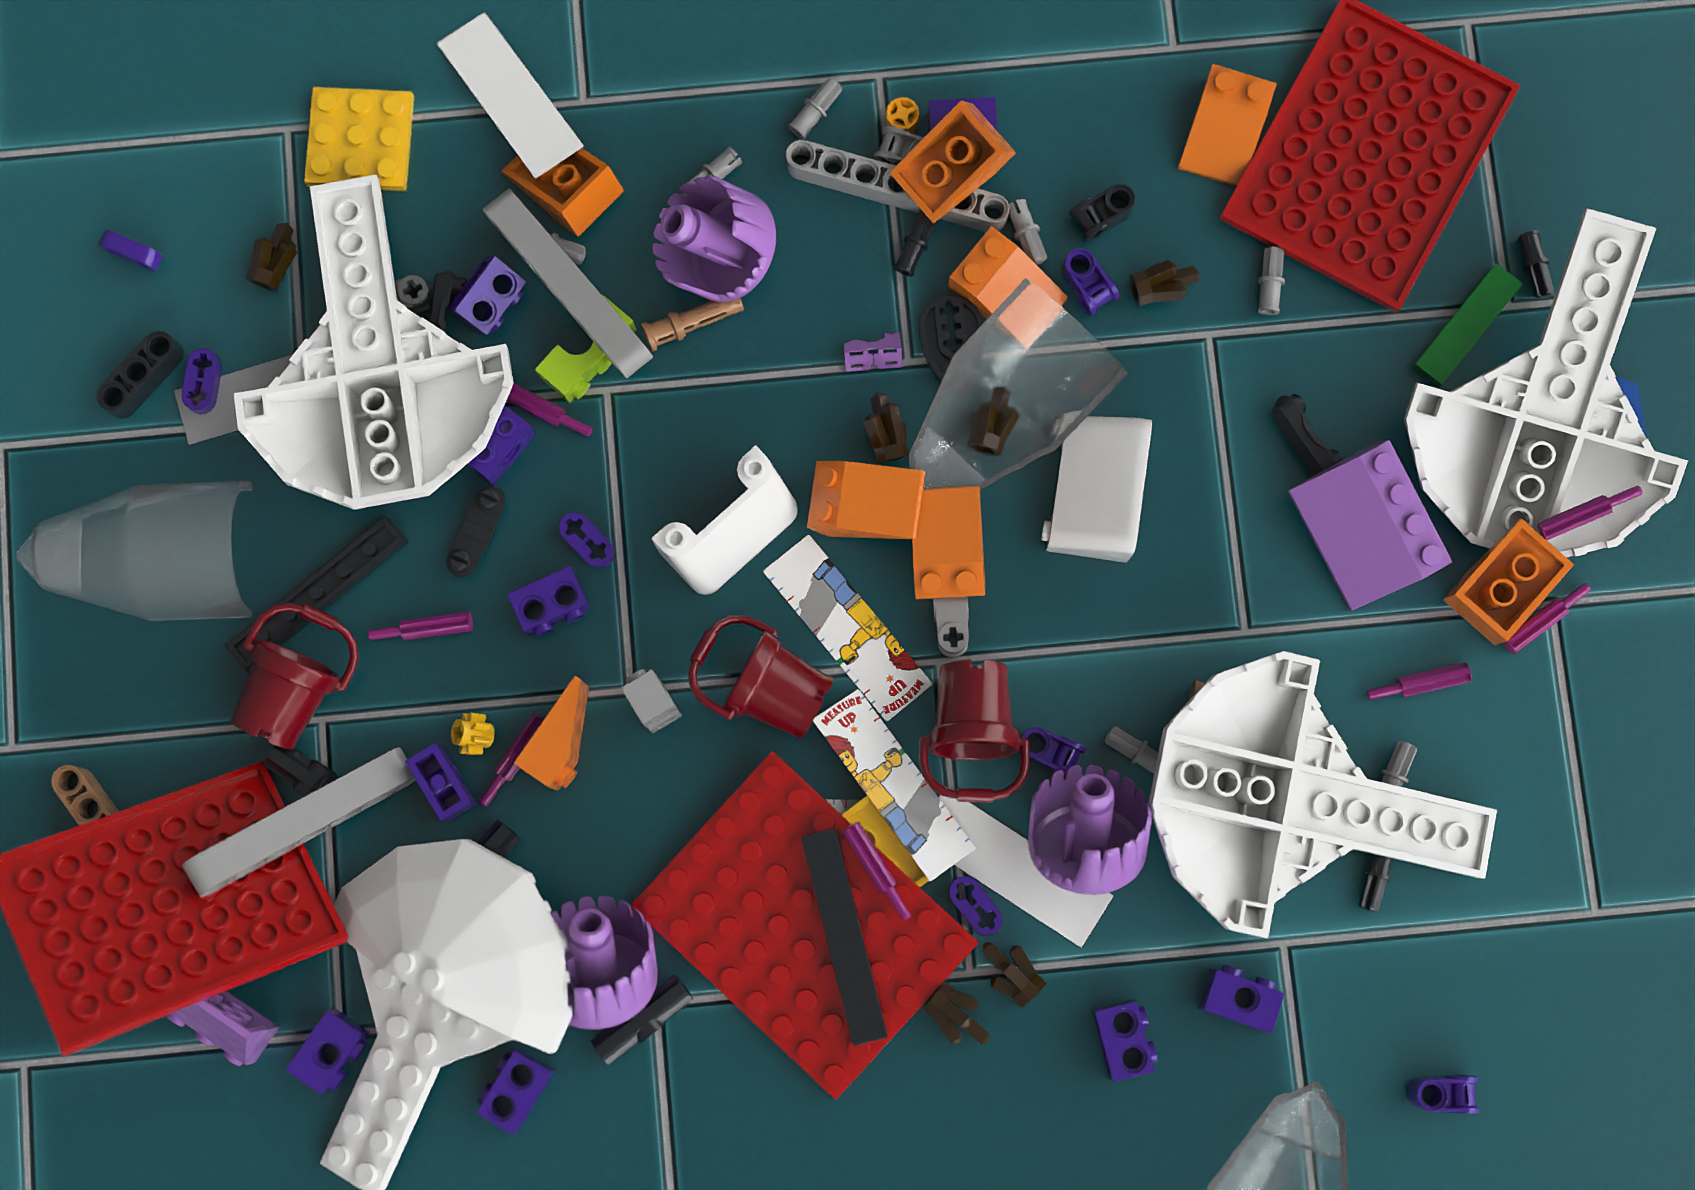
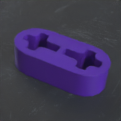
(130, 250)
(194, 380)
(592, 534)
(981, 899)

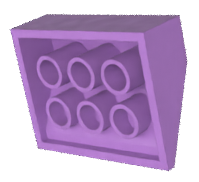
(1369, 525)
(229, 1025)

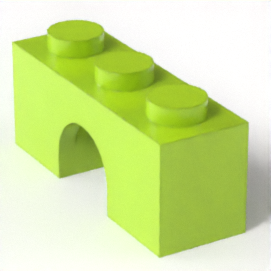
(571, 373)

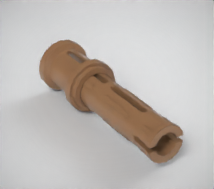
(677, 325)

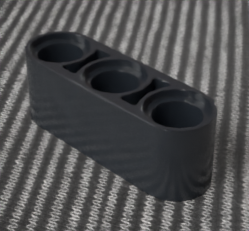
(123, 378)

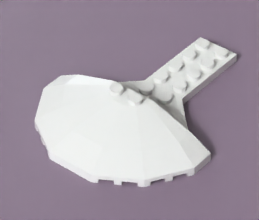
(376, 395)
(1553, 419)
(1264, 797)
(452, 966)

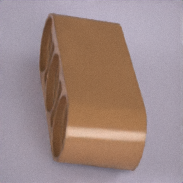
(86, 791)

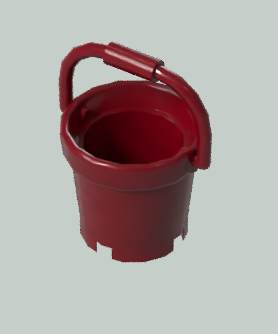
(285, 685)
(771, 687)
(973, 725)

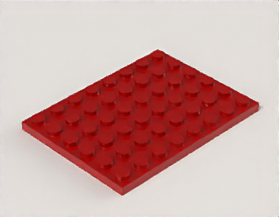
(1370, 153)
(752, 925)
(123, 933)

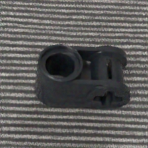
(1097, 213)

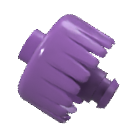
(715, 240)
(1089, 830)
(607, 961)

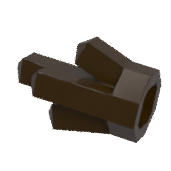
(272, 258)
(1162, 283)
(992, 423)
(886, 430)
(1023, 980)
(944, 1008)

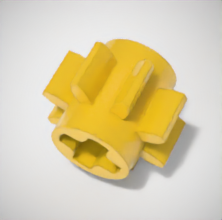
(472, 733)

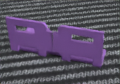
(891, 341)

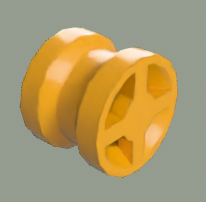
(902, 109)

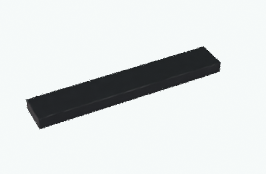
(326, 585)
(844, 937)

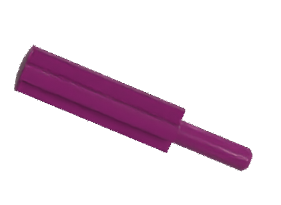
(544, 409)
(1584, 513)
(1544, 619)
(426, 627)
(1424, 682)
(506, 768)
(875, 866)

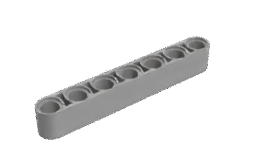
(878, 189)
(567, 283)
(298, 822)

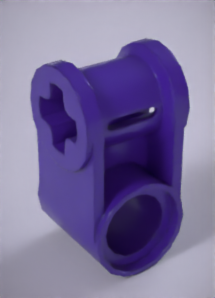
(1090, 283)
(1054, 750)
(1450, 1094)

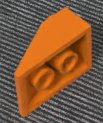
(1226, 125)
(952, 161)
(571, 191)
(995, 271)
(865, 500)
(949, 544)
(1508, 582)
(557, 741)

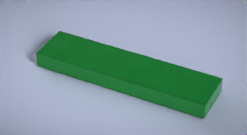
(1467, 325)

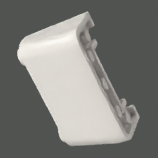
(1100, 489)
(736, 534)

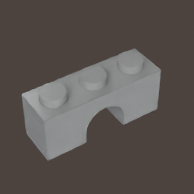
(650, 700)

